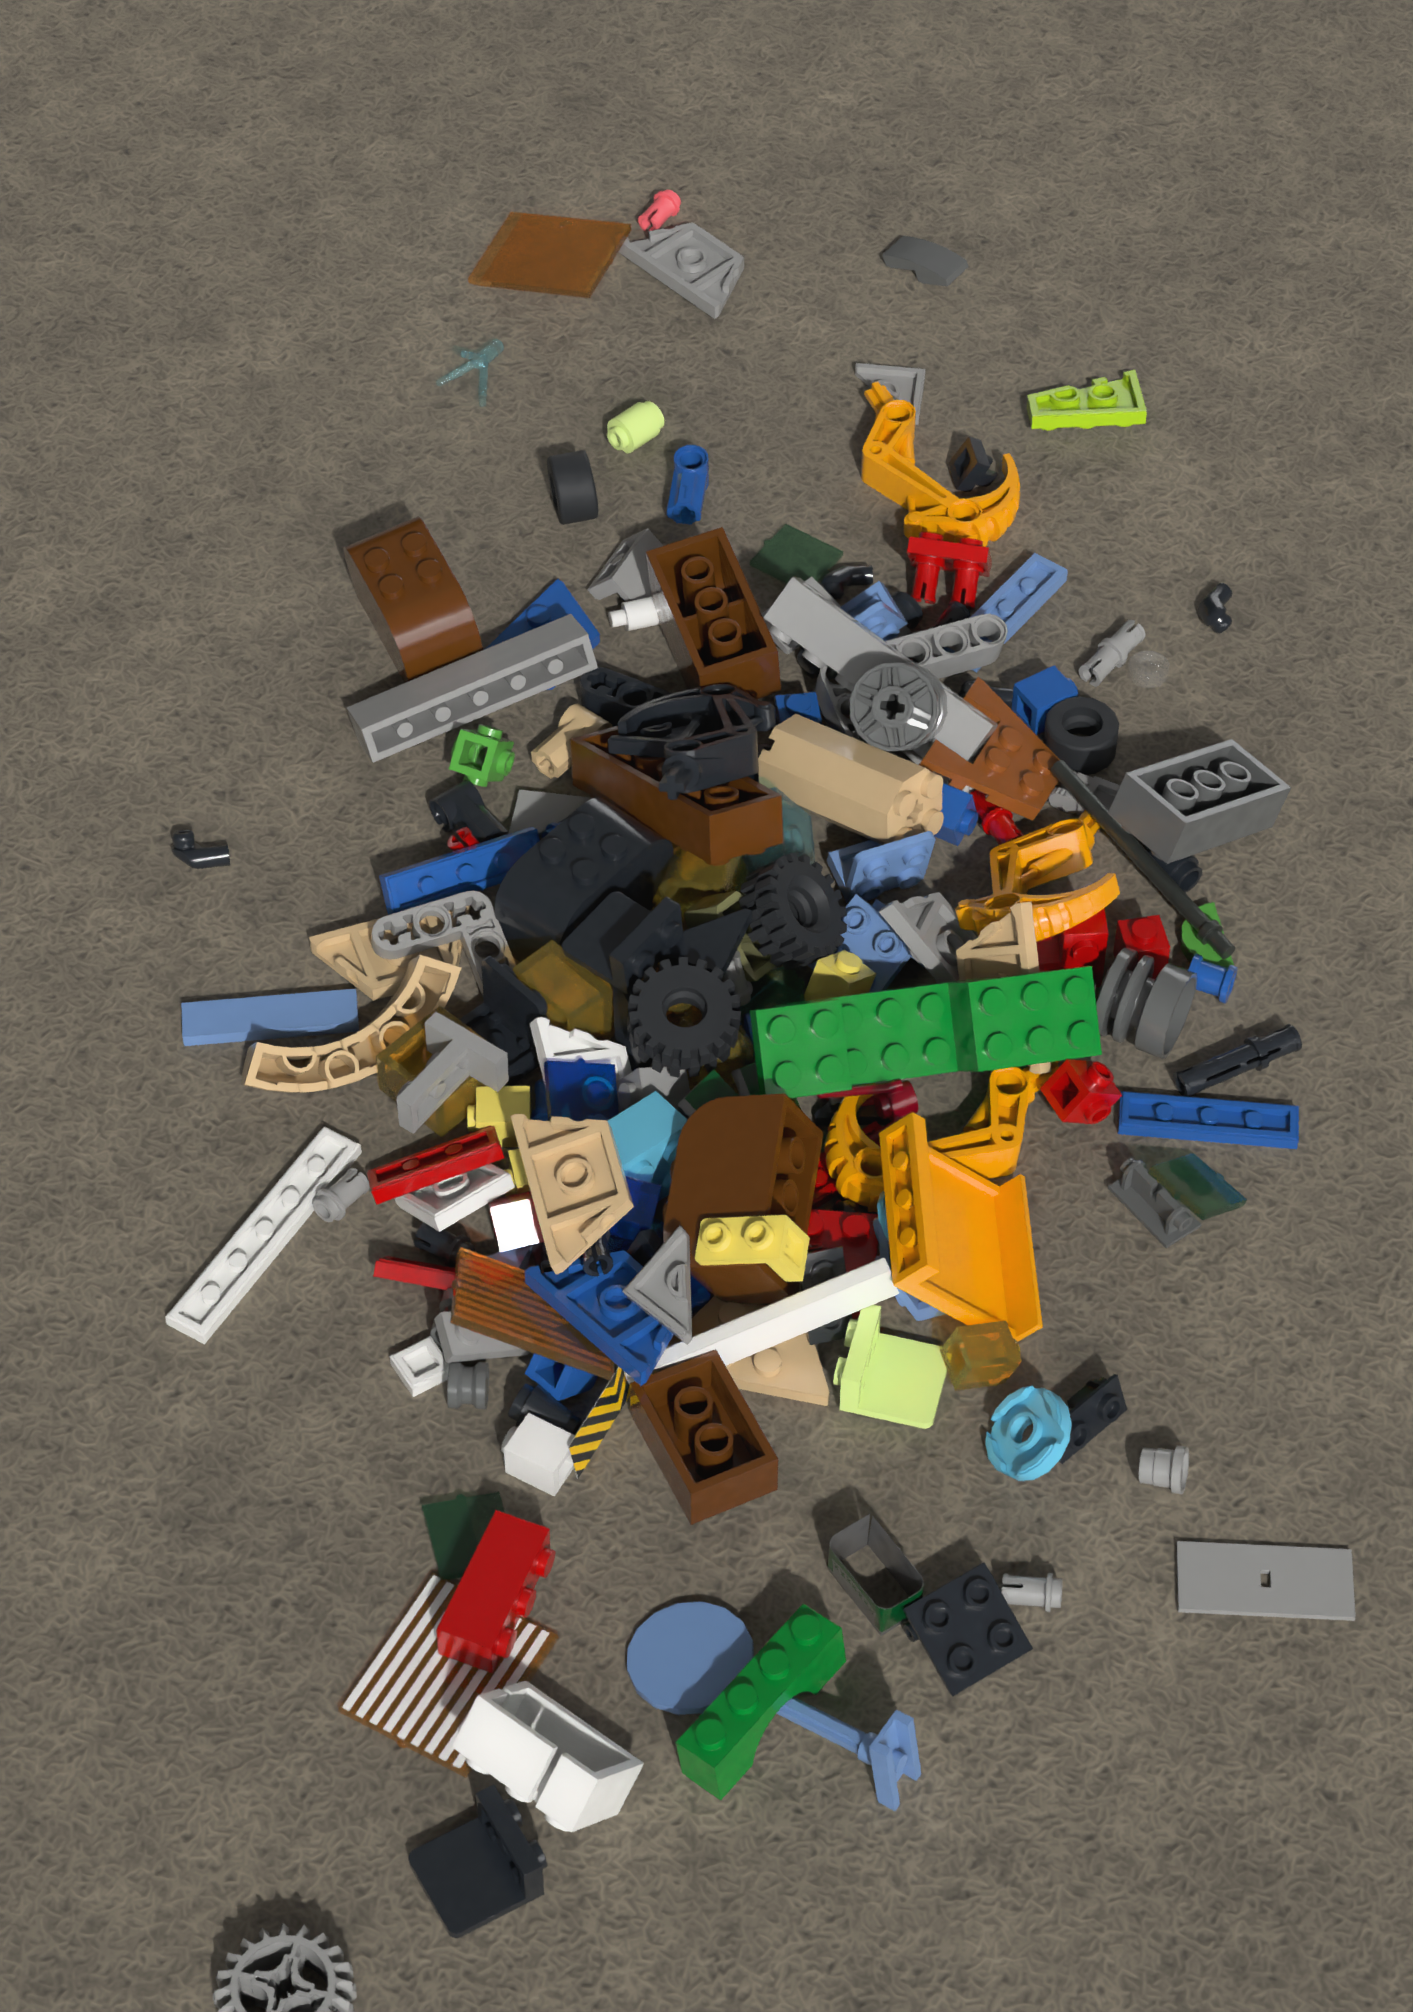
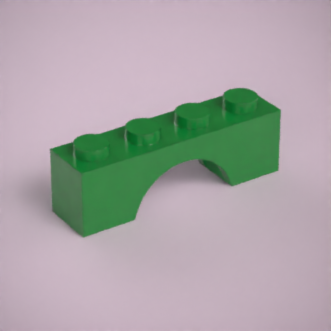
(726, 1735)

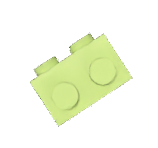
(889, 1374)

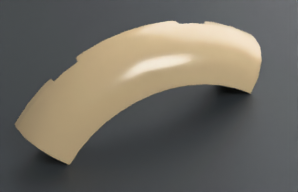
(329, 1066)

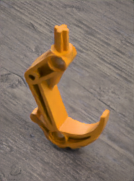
(931, 508)
(1037, 860)
(986, 1147)

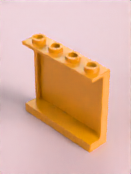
(957, 1234)

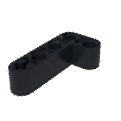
(615, 694)

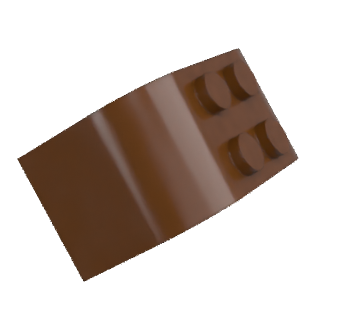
(412, 599)
(712, 616)
(742, 1162)

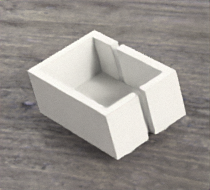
(547, 1756)

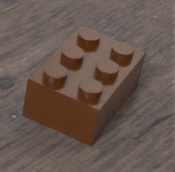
(704, 1437)

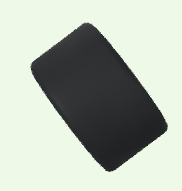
(572, 487)
(1086, 717)

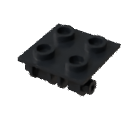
(966, 1629)

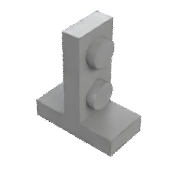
(454, 1058)

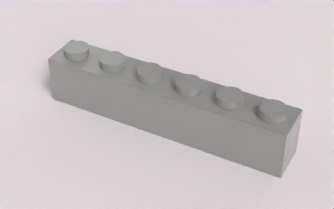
(852, 649)
(472, 687)

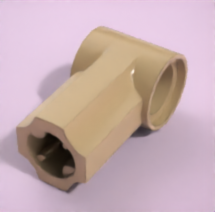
(554, 753)

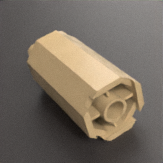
(851, 782)

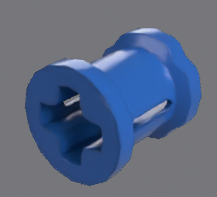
(1213, 978)

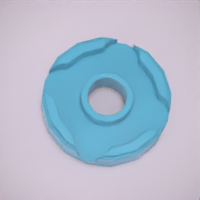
(1046, 1443)

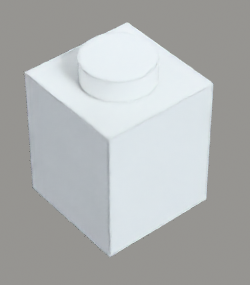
(538, 1454)

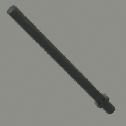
(1208, 930)

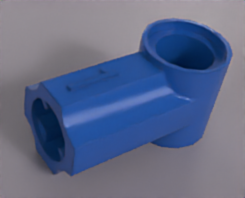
(688, 484)

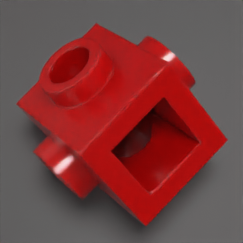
(1081, 1091)

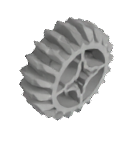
(249, 1980)

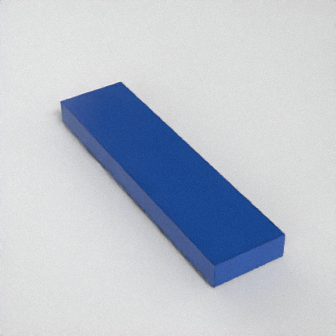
(455, 872)
(1208, 1120)

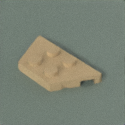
(1002, 951)
(352, 955)
(573, 1182)
(783, 1370)

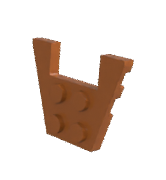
(1010, 766)

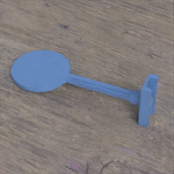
(697, 1648)

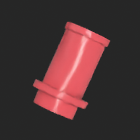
(665, 204)

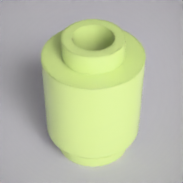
(635, 426)

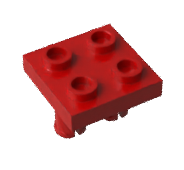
(964, 558)

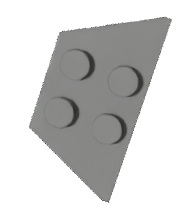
(689, 264)
(930, 932)

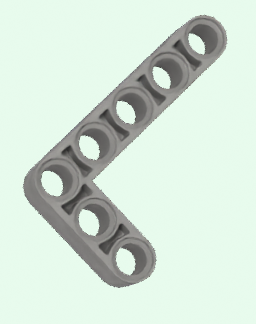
(927, 650)

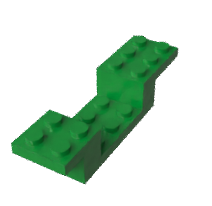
(925, 1031)

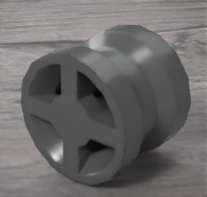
(468, 1385)

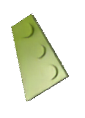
(1098, 405)

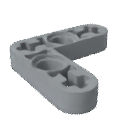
(467, 930)

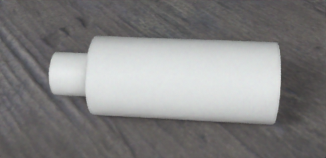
(635, 614)

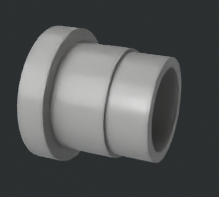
(1165, 1468)

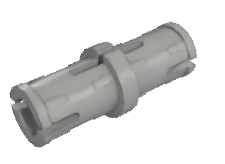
(1112, 653)

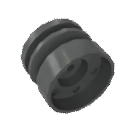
(923, 701)
(1153, 1006)

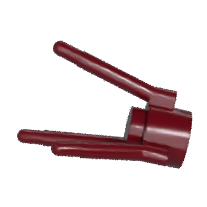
(891, 1100)

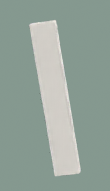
(262, 1236)
(787, 1317)

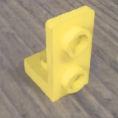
(754, 1240)

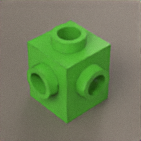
(470, 758)

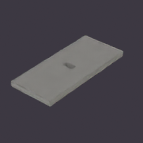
(1228, 1580)

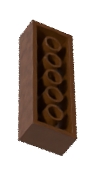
(708, 823)

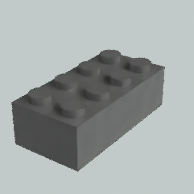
(1198, 800)

